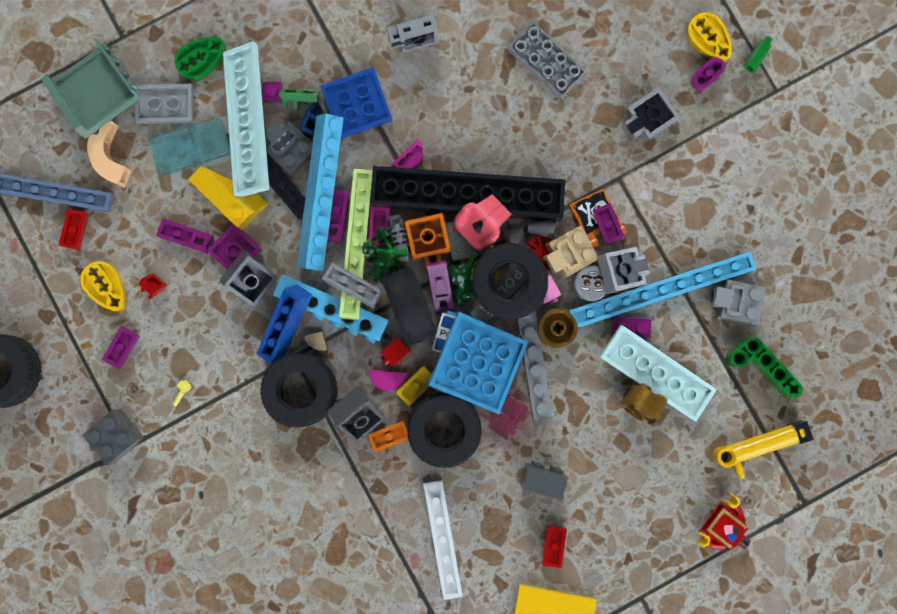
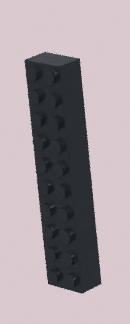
(451, 191)

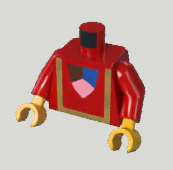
(725, 527)

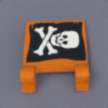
(584, 215)

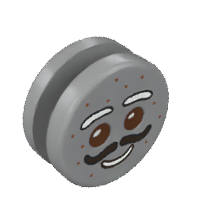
(589, 284)

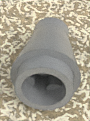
(542, 228)

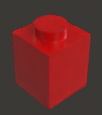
(394, 352)

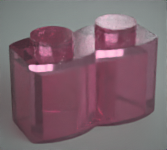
(509, 417)

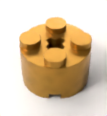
(564, 320)
(644, 404)

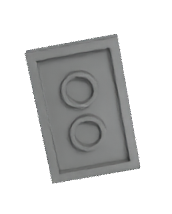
(165, 104)

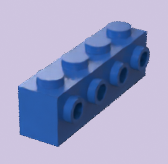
(284, 323)

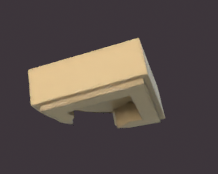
(316, 341)

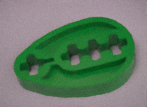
(203, 67)

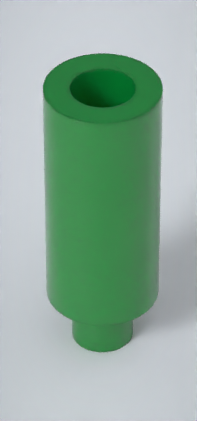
(758, 54)

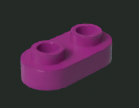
(706, 74)

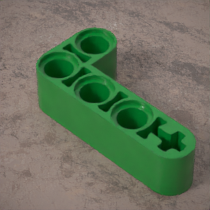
(767, 370)

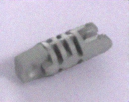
(399, 236)

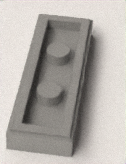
(352, 285)

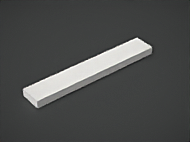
(442, 539)

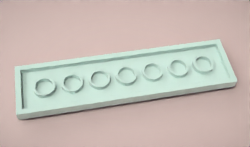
(245, 120)

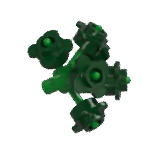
(382, 259)

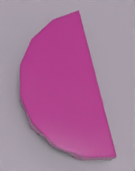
(411, 157)
(387, 380)

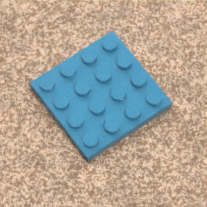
(477, 363)

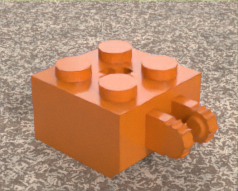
(417, 232)

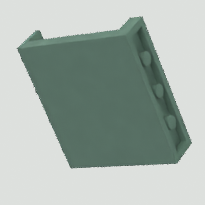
(93, 90)

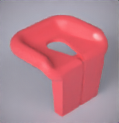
(492, 215)

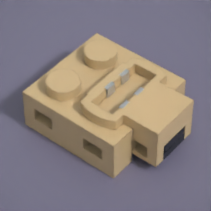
(569, 252)

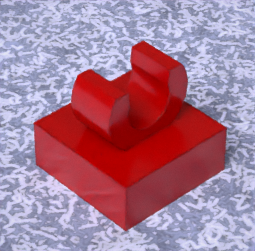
(152, 285)

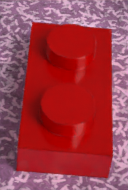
(73, 229)
(554, 546)

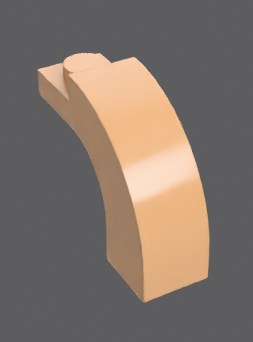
(99, 155)

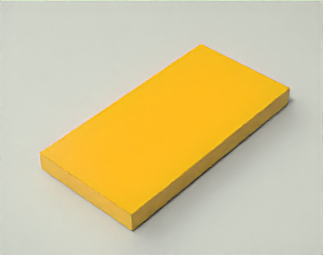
(546, 601)

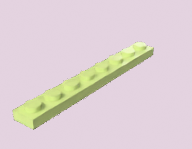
(356, 237)

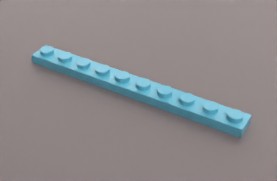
(663, 289)

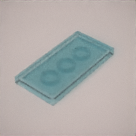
(190, 146)

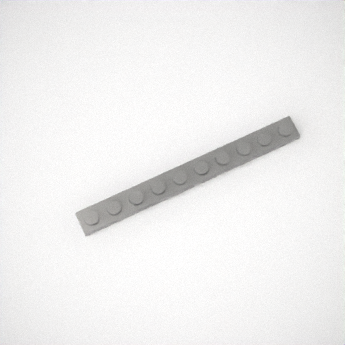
(533, 353)

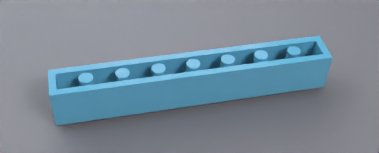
(319, 192)

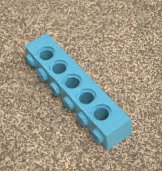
(378, 323)

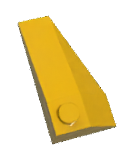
(219, 191)

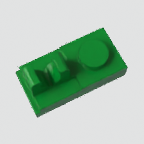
(295, 95)

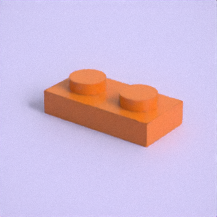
(388, 436)

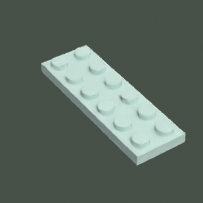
(664, 375)

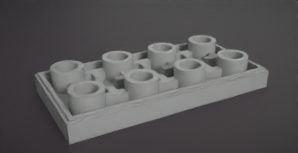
(546, 60)

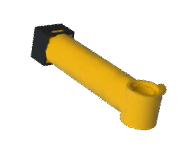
(743, 450)

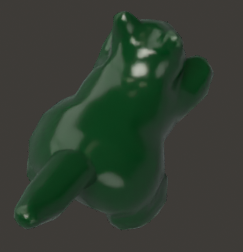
(460, 277)

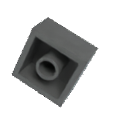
(248, 278)
(356, 415)
(113, 436)
(543, 480)

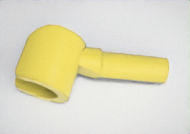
(184, 387)

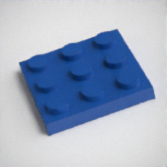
(358, 101)

